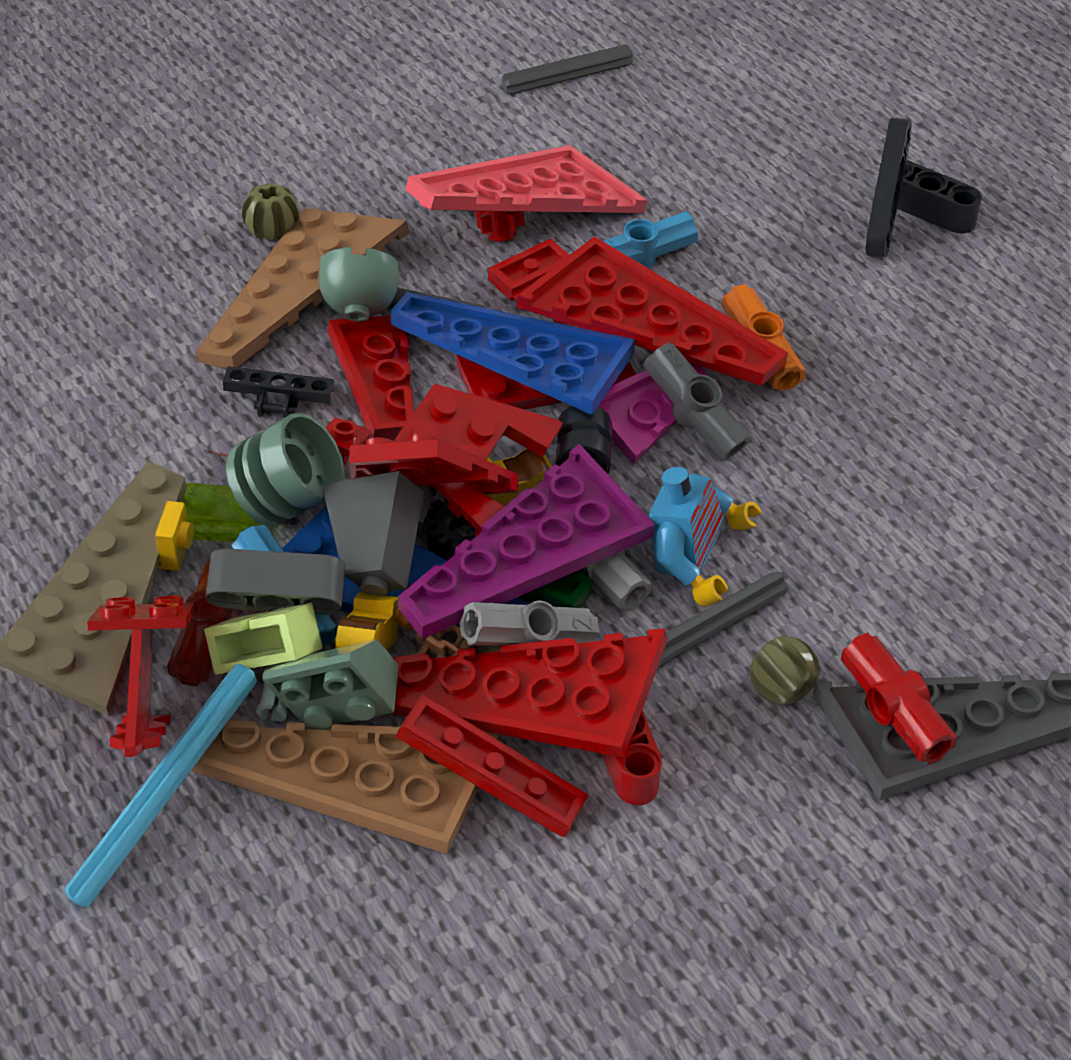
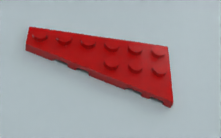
(623, 298)
(542, 690)

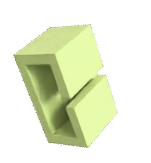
(263, 638)

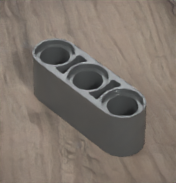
(275, 580)

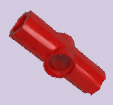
(898, 698)

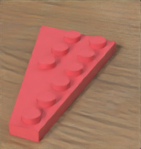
(535, 181)

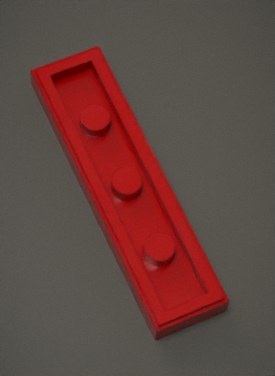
(492, 766)

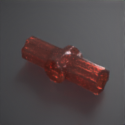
(191, 656)

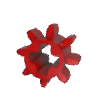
(499, 224)

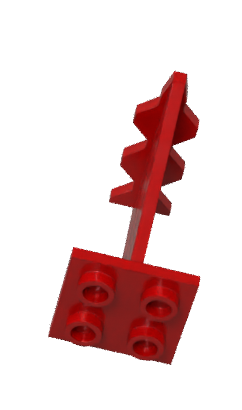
(139, 727)

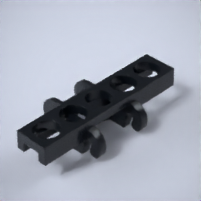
(303, 388)

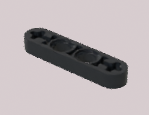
(888, 187)

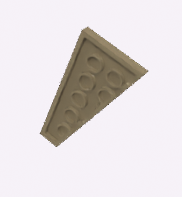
(112, 561)

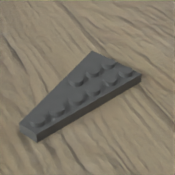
(987, 718)

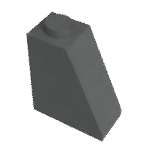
(375, 529)

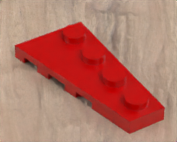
(376, 370)

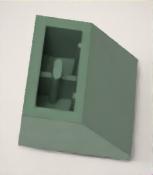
(337, 684)

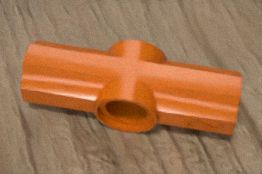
(747, 309)

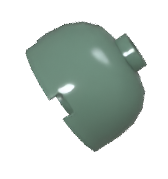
(358, 283)

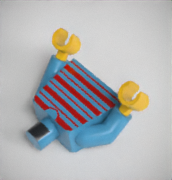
(687, 524)

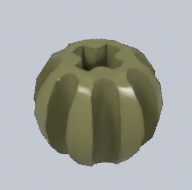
(270, 211)
(784, 670)

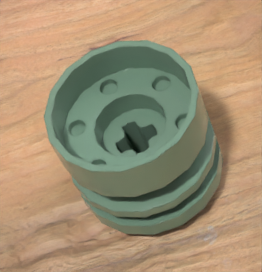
(284, 469)

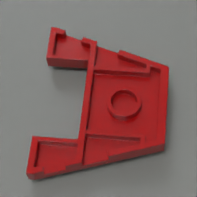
(476, 427)
(428, 462)

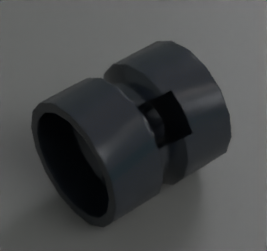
(589, 431)

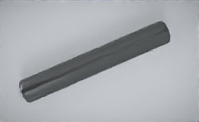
(567, 69)
(723, 614)

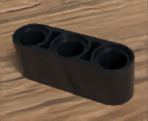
(939, 199)

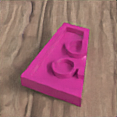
(639, 413)

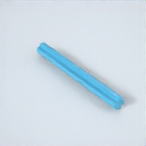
(160, 786)

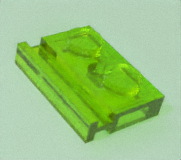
(215, 512)

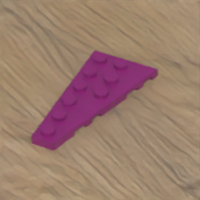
(532, 541)

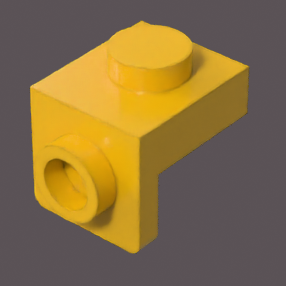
(173, 536)

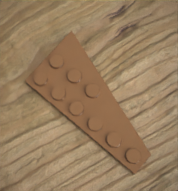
(290, 281)
(347, 774)

